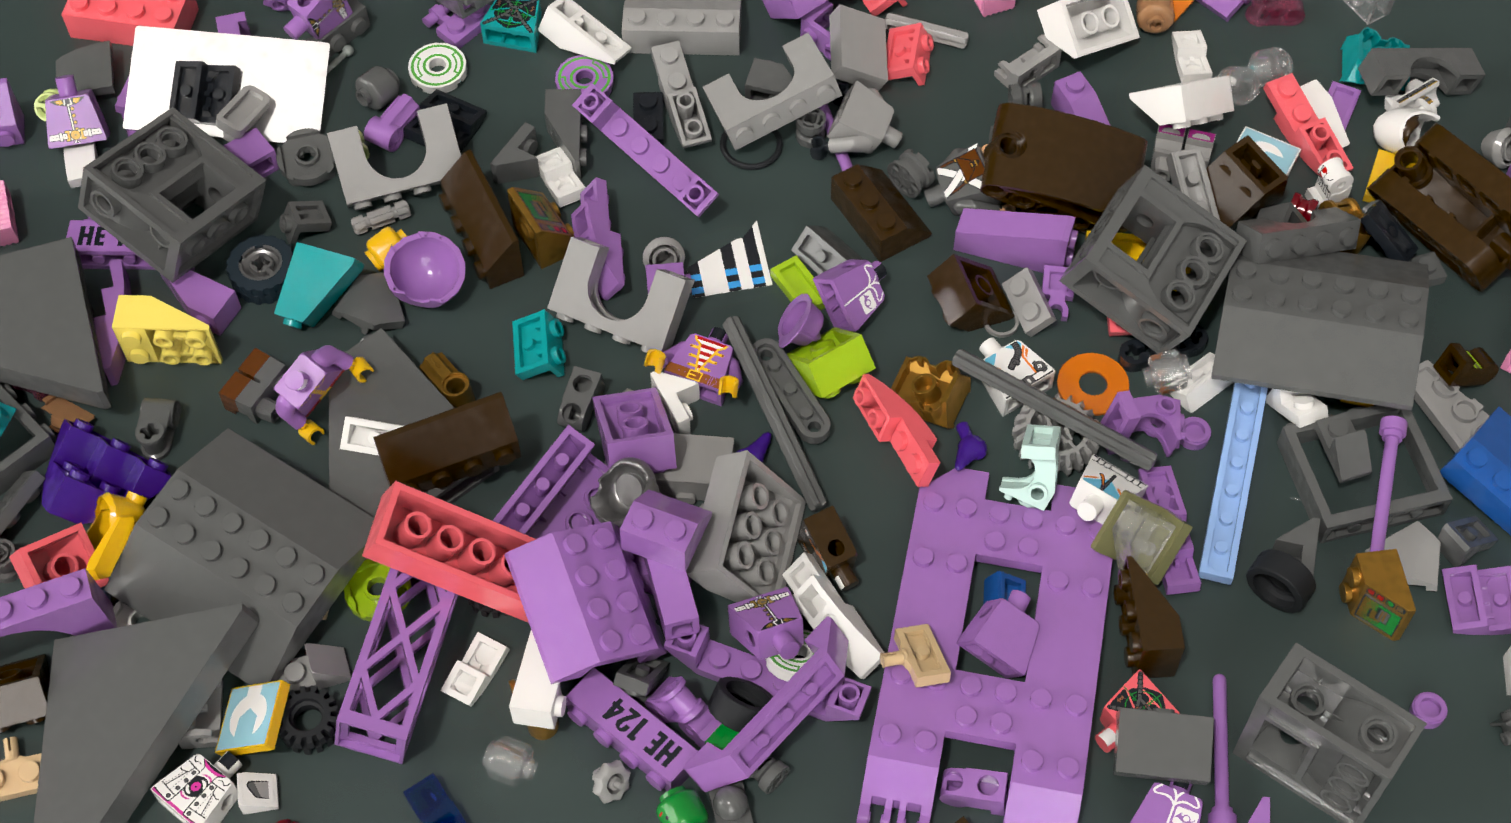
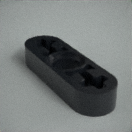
(1138, 348)

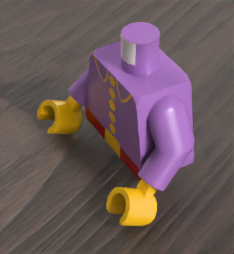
(309, 382)

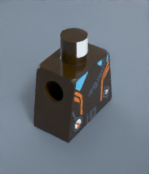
(830, 546)

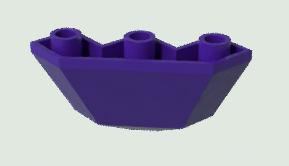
(91, 465)

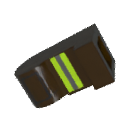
(1469, 367)

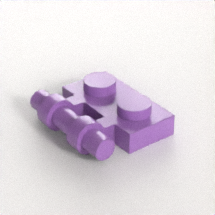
(455, 29)

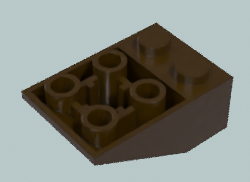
(1244, 182)
(1148, 623)

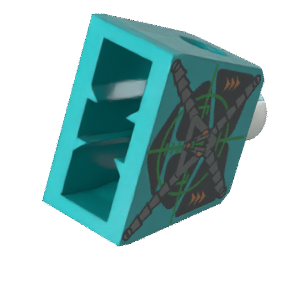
(513, 24)

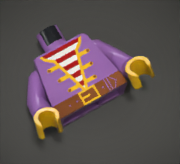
(704, 361)

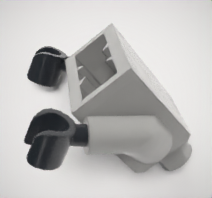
(858, 124)

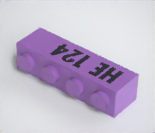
(99, 247)
(630, 730)

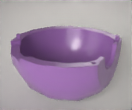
(424, 269)

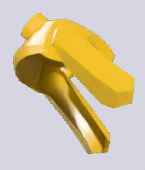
(111, 529)

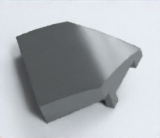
(371, 304)

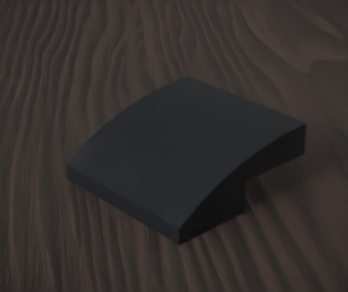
(203, 89)
(464, 117)

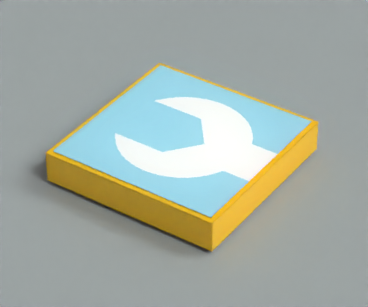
(253, 718)

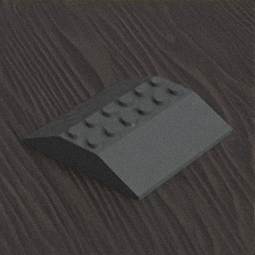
(1325, 327)
(248, 533)

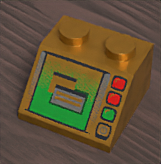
(539, 225)
(1378, 592)

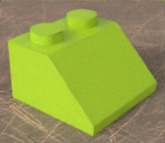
(832, 361)

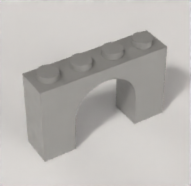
(752, 119)
(363, 184)
(578, 298)

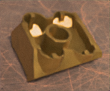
(932, 390)

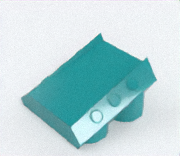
(1356, 49)

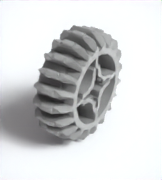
(1069, 455)

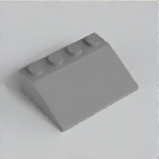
(698, 25)
(749, 530)

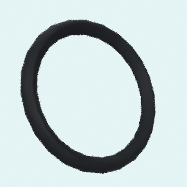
(730, 159)

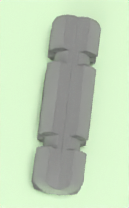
(380, 217)

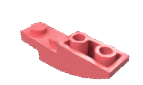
(1301, 124)
(900, 424)

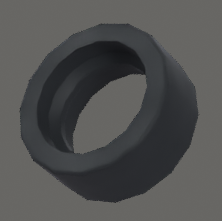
(1281, 580)
(737, 702)

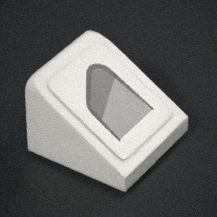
(257, 792)

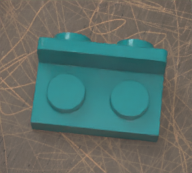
(538, 345)

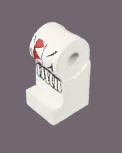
(1333, 182)

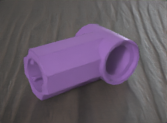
(389, 128)

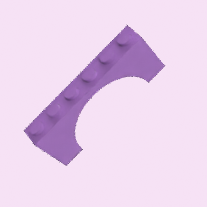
(63, 604)

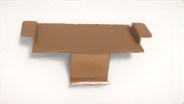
(64, 409)

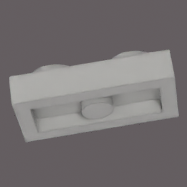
(1029, 302)

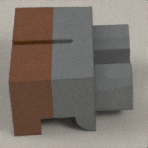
(253, 387)

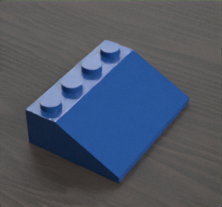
(1484, 468)

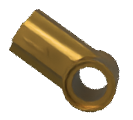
(447, 379)

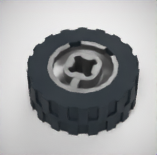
(244, 264)

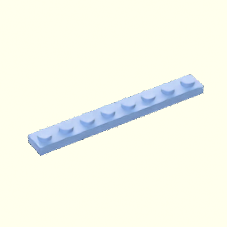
(1232, 483)

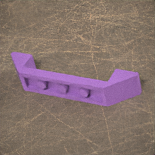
(645, 150)
(718, 661)
(779, 717)

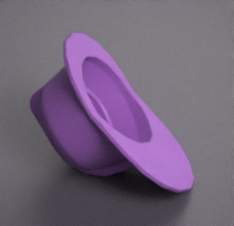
(800, 322)

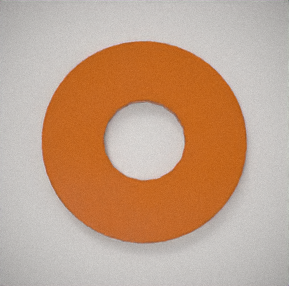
(1096, 363)

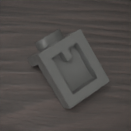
(304, 217)

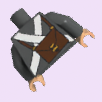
(961, 181)

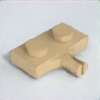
(919, 655)
(18, 773)

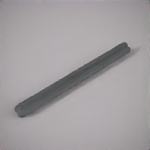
(1055, 409)
(775, 414)

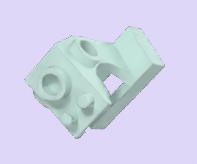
(1037, 489)

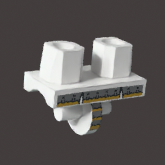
(1416, 95)

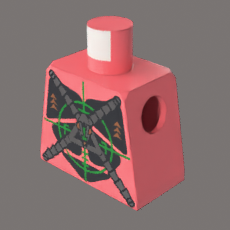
(1135, 694)

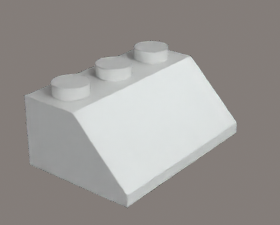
(1088, 25)
(1187, 102)

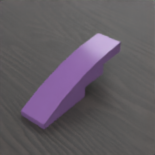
(110, 349)
(1164, 491)

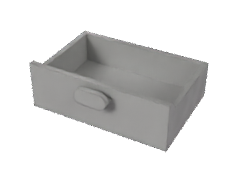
(858, 47)
(694, 466)

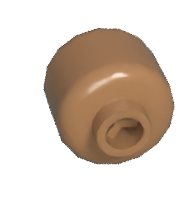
(1155, 13)

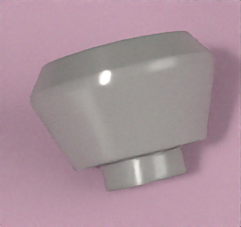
(1497, 147)
(655, 251)

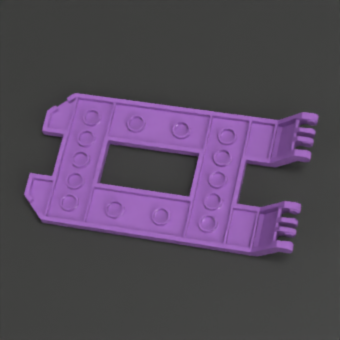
(1039, 718)

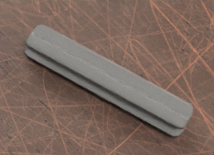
(939, 33)

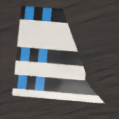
(732, 267)

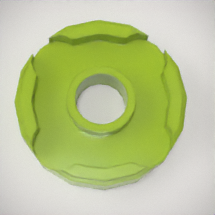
(357, 590)

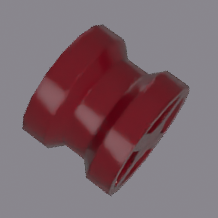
(1304, 206)

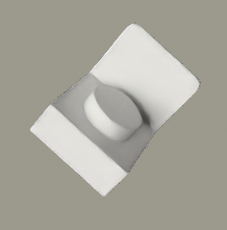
(676, 395)
(1297, 407)

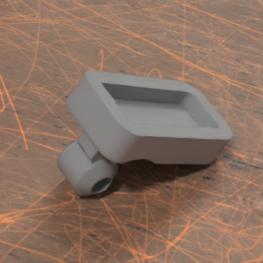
(242, 112)

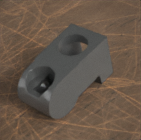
(577, 398)

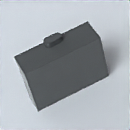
(1163, 745)

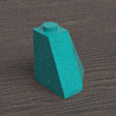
(314, 284)

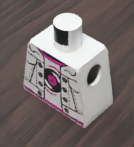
(199, 790)

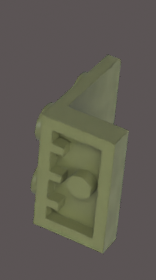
(1104, 539)

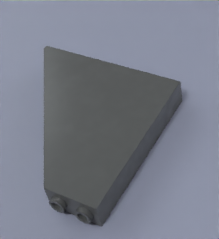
(49, 325)
(394, 395)
(124, 706)

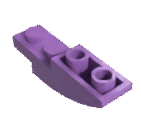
(593, 223)

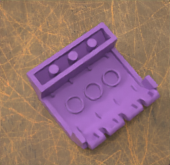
(557, 489)
(584, 601)

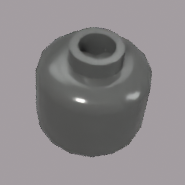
(377, 87)

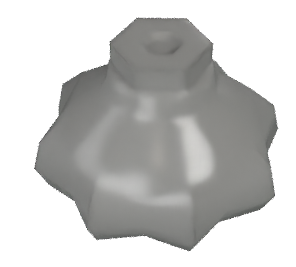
(611, 781)

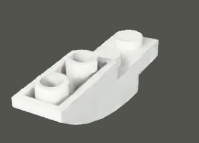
(818, 599)

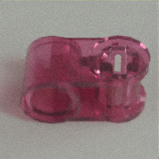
(1275, 12)

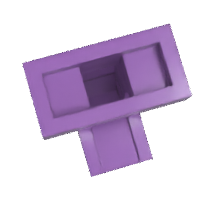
(1138, 414)

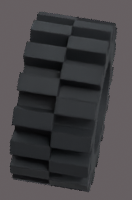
(320, 734)

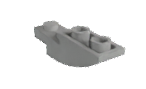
(680, 95)

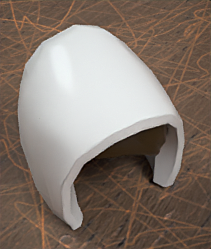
(1400, 127)

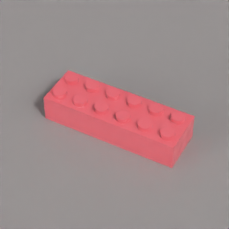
(446, 547)

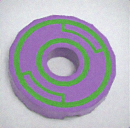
(584, 67)

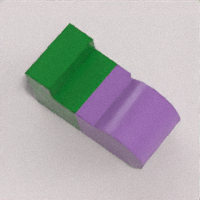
(706, 728)

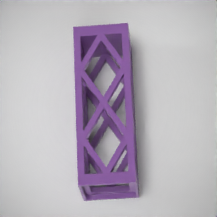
(415, 684)

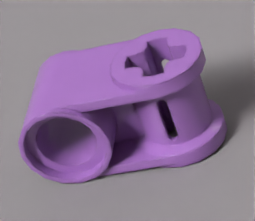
(674, 702)

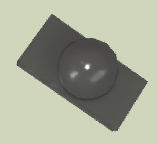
(730, 804)

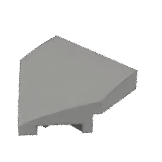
(1418, 554)

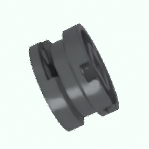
(910, 173)

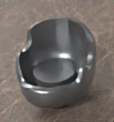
(620, 487)

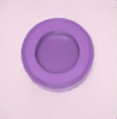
(1197, 433)
(1429, 708)

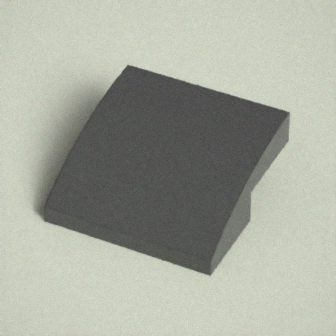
(91, 67)

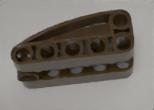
(1058, 162)
(1451, 204)

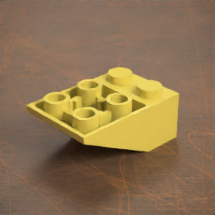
(160, 333)

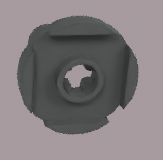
(307, 173)

